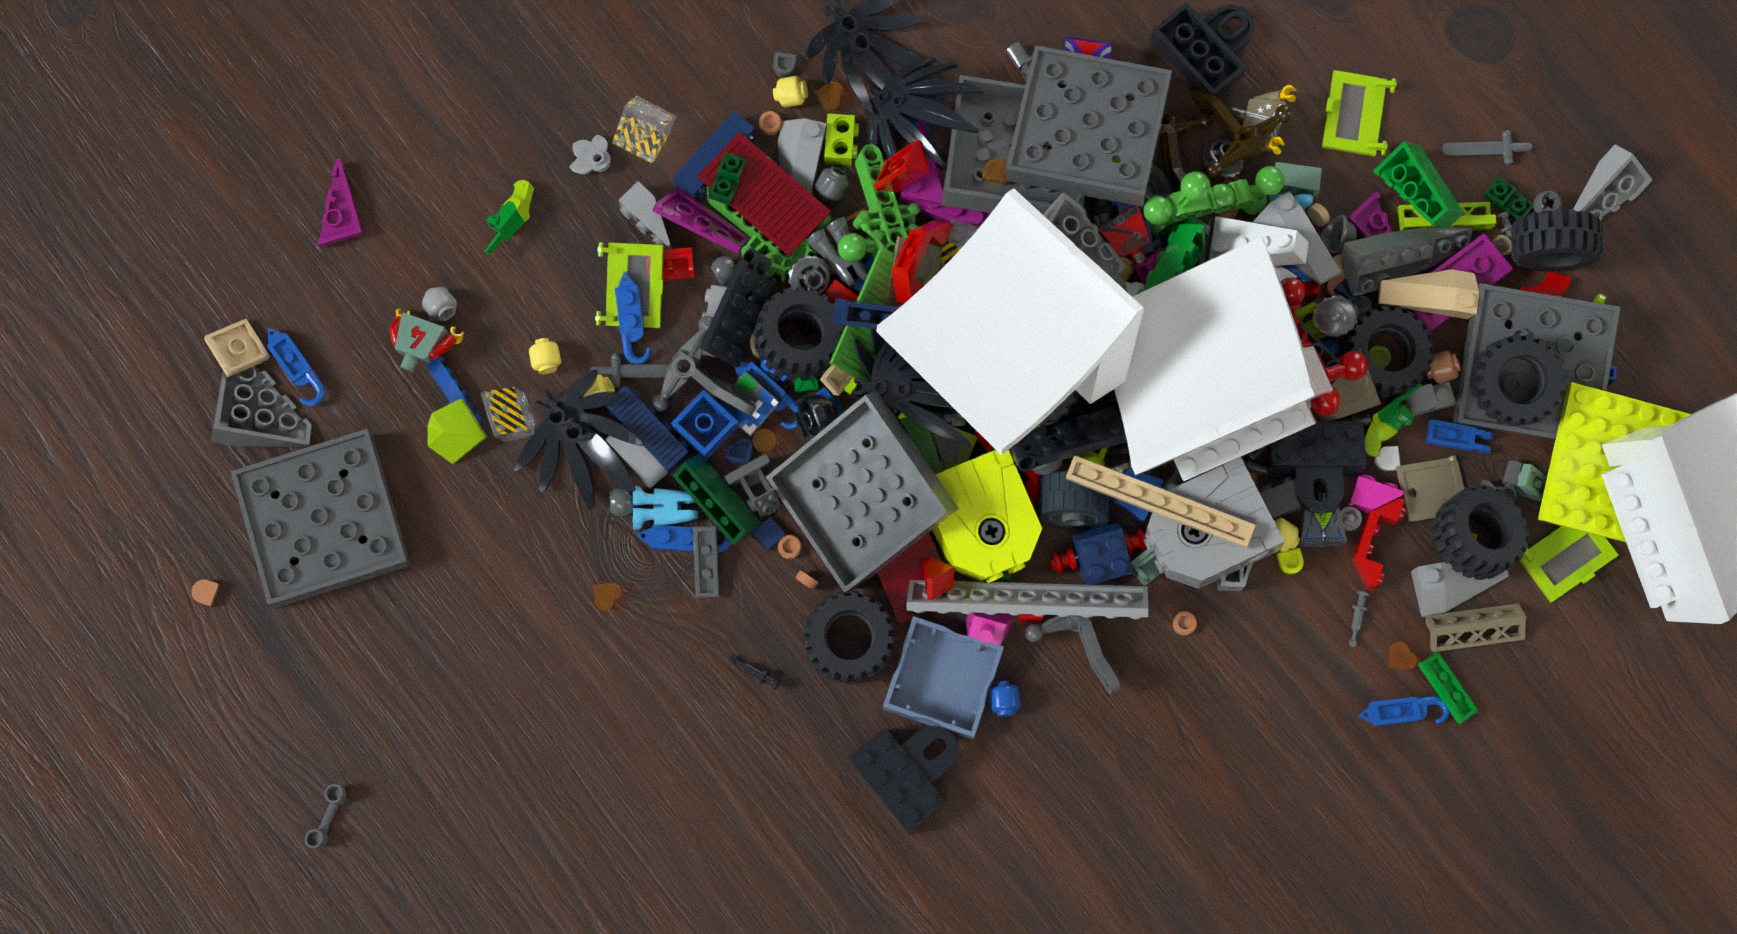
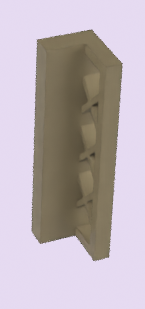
(1477, 622)

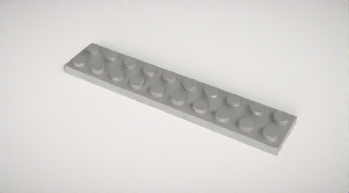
(1033, 599)

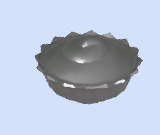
(1215, 151)
(810, 274)
(1335, 316)

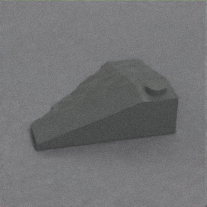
(256, 414)

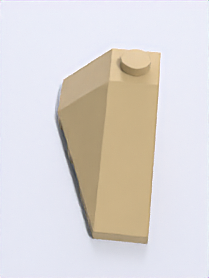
(1441, 292)

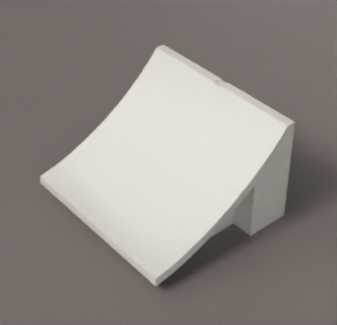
(1017, 325)
(1216, 366)
(1681, 511)

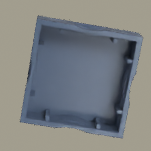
(942, 678)

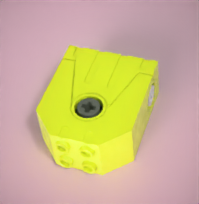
(991, 501)

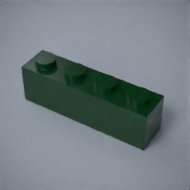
(717, 499)

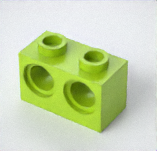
(836, 139)

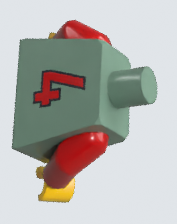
(420, 339)

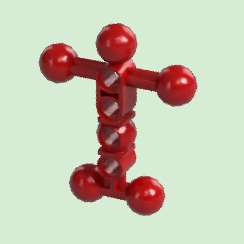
(1351, 364)

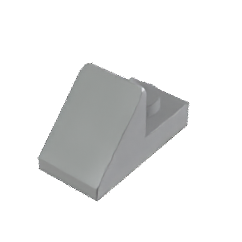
(1430, 399)

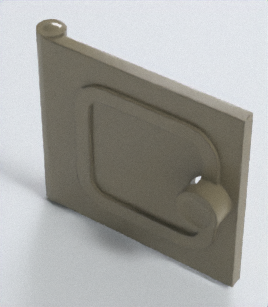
(928, 266)
(1354, 396)
(1433, 483)

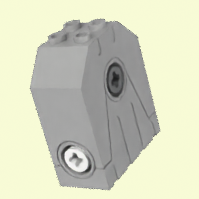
(1207, 557)

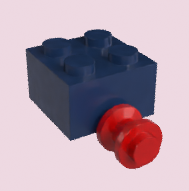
(1100, 553)

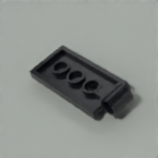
(736, 314)
(1069, 438)

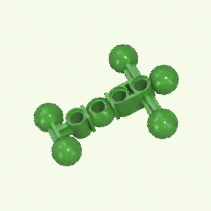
(1200, 199)

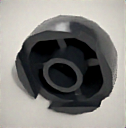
(814, 414)

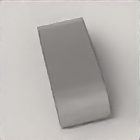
(639, 461)

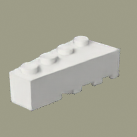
(1283, 244)

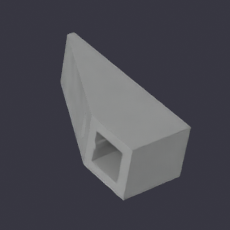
(639, 205)

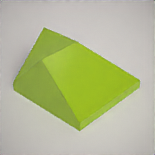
(454, 431)

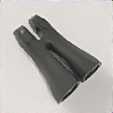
(821, 243)

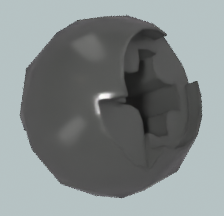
(1547, 197)
(723, 269)
(621, 502)

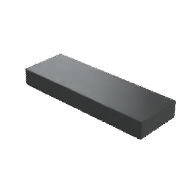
(706, 561)

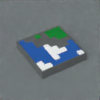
(757, 393)

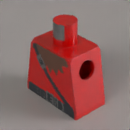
(1126, 234)

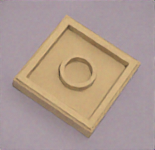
(237, 347)

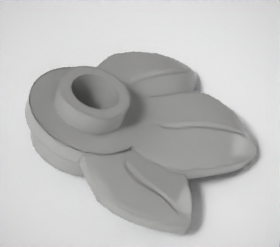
(588, 153)

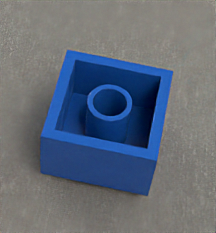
(704, 425)

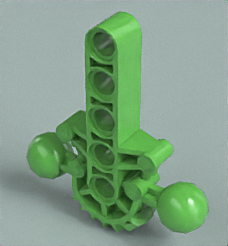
(853, 246)
(781, 263)

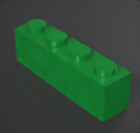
(1420, 184)
(1180, 255)

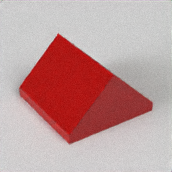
(902, 168)

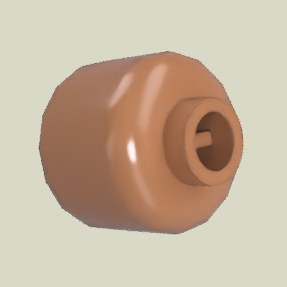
(1444, 367)

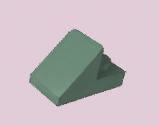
(1531, 483)

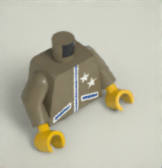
(1263, 108)

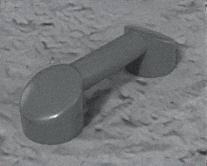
(318, 838)

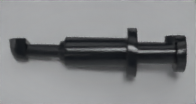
(757, 673)

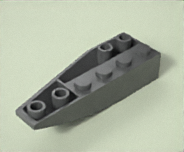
(1399, 254)

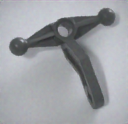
(677, 377)
(1089, 640)

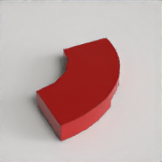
(1553, 284)

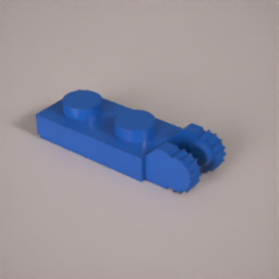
(1457, 436)

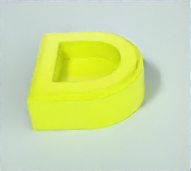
(1290, 561)

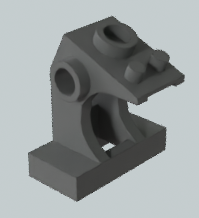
(751, 475)

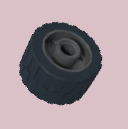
(1071, 504)

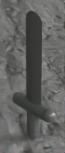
(1503, 147)
(620, 370)

